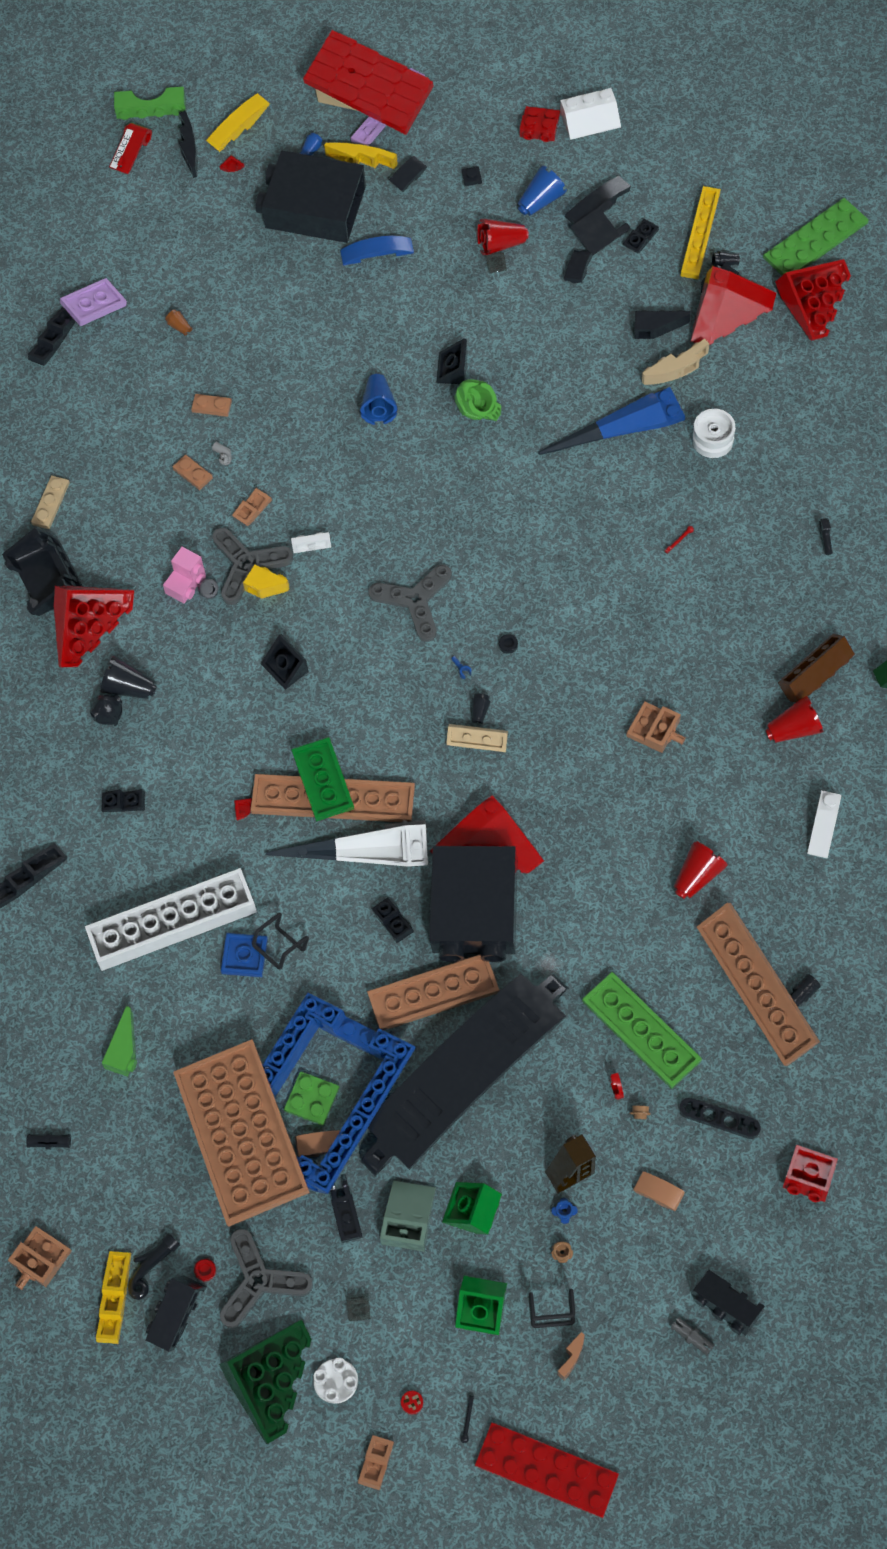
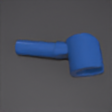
(461, 668)

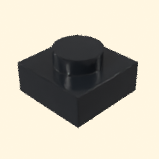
(471, 176)

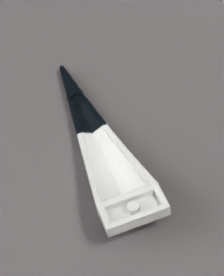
(391, 846)

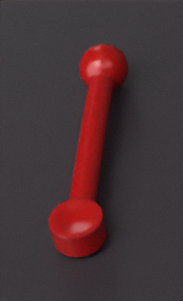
(690, 529)

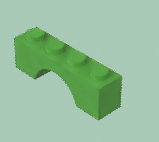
(169, 103)

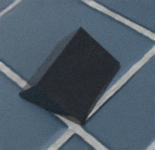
(453, 363)
(284, 662)

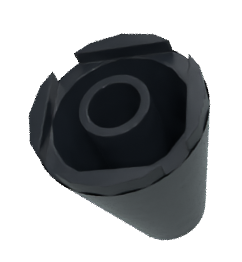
(126, 680)

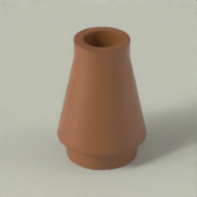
(177, 321)

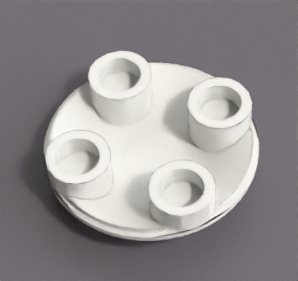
(335, 1381)

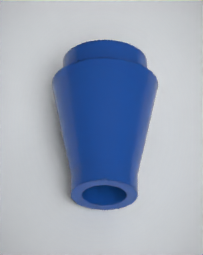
(311, 144)

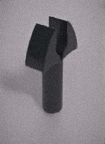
(824, 527)

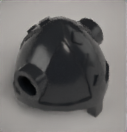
(107, 709)

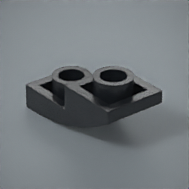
(408, 172)
(641, 236)
(577, 266)
(123, 801)
(392, 920)

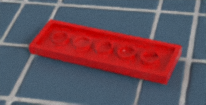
(547, 1470)

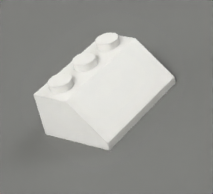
(590, 113)

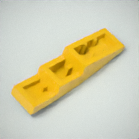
(237, 121)
(361, 154)
(113, 1297)

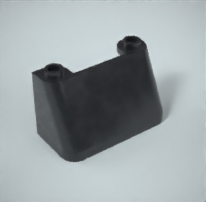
(41, 566)

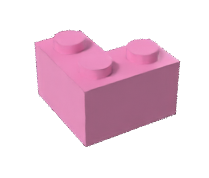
(186, 575)

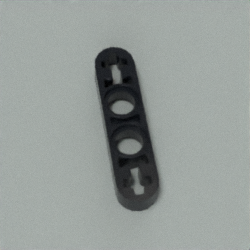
(721, 1114)

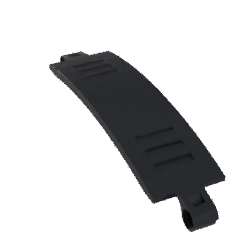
(463, 1070)

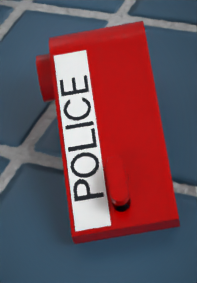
(129, 147)

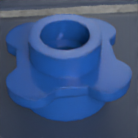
(564, 1204)

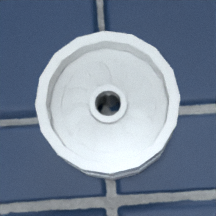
(713, 433)

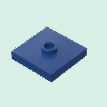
(241, 957)

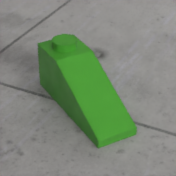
(121, 1051)

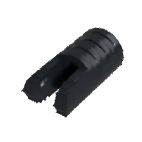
(805, 989)

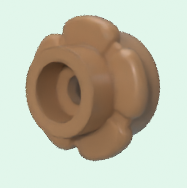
(640, 1112)
(562, 1246)

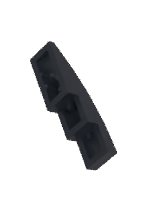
(188, 144)
(609, 190)
(52, 337)
(30, 873)

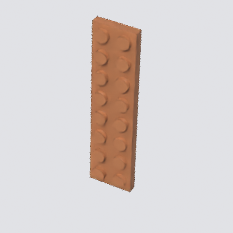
(371, 799)
(758, 984)

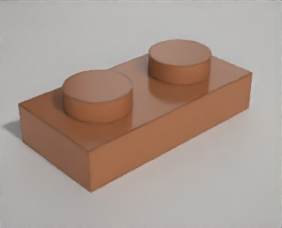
(211, 405)
(192, 472)

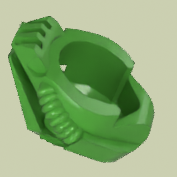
(477, 400)

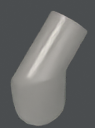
(225, 453)

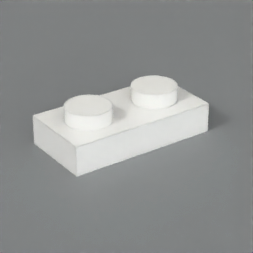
(311, 542)

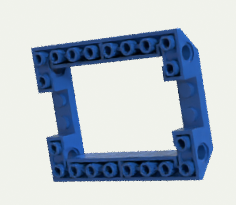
(394, 1052)

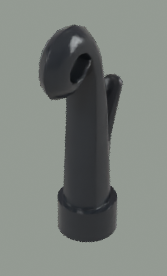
(150, 1260)

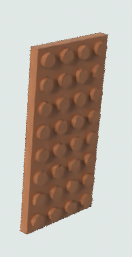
(241, 1133)

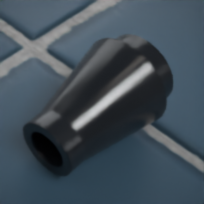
(722, 257)
(480, 706)

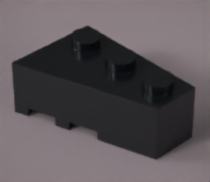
(727, 1303)
(173, 1312)

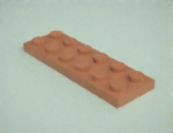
(432, 992)

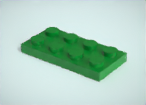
(322, 779)

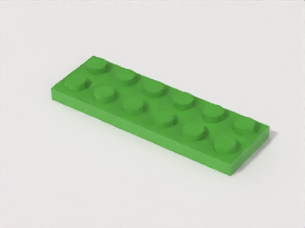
(816, 237)
(642, 1030)

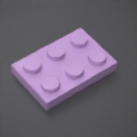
(93, 302)

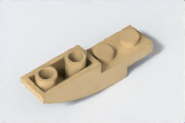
(672, 368)

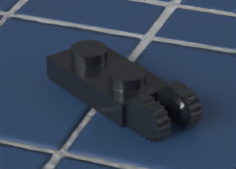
(345, 1214)

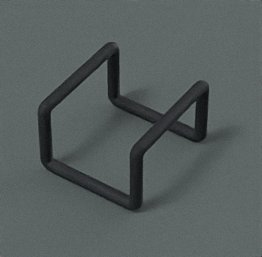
(304, 940)
(556, 1316)

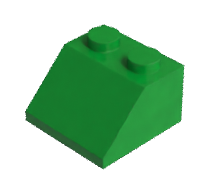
(472, 1207)
(481, 1305)

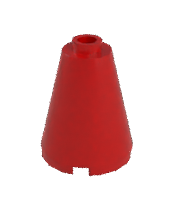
(500, 235)
(795, 722)
(698, 870)

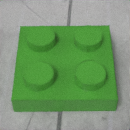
(311, 1098)

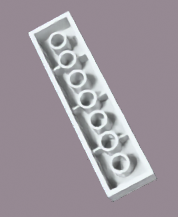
(170, 919)

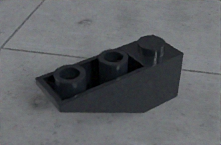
(657, 323)

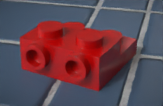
(539, 124)
(810, 1174)

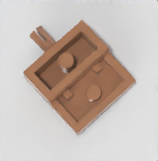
(655, 727)
(38, 1258)

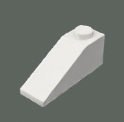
(824, 824)

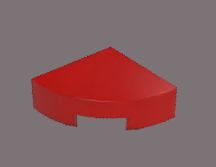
(231, 164)
(242, 808)
(616, 1085)

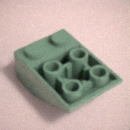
(407, 1216)

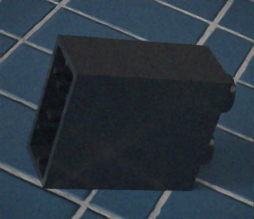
(312, 196)
(473, 902)

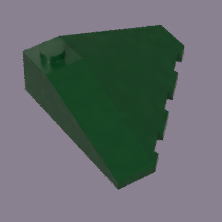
(265, 1376)

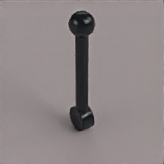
(465, 1438)

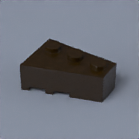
(571, 1164)

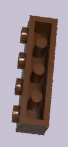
(816, 668)

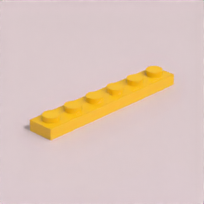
(700, 233)

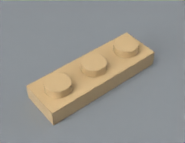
(50, 502)
(477, 737)

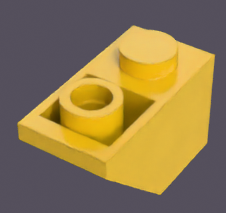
(264, 583)

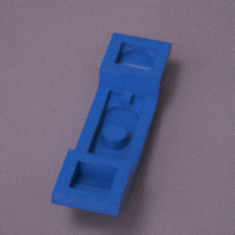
(376, 247)

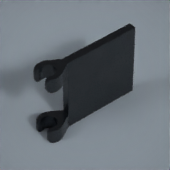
(596, 230)

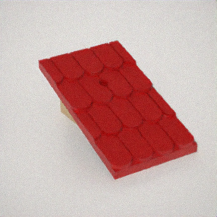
(367, 82)

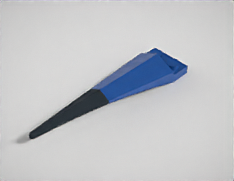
(645, 414)

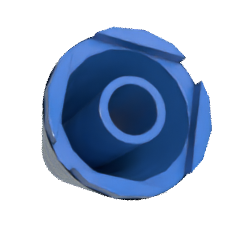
(541, 191)
(378, 401)

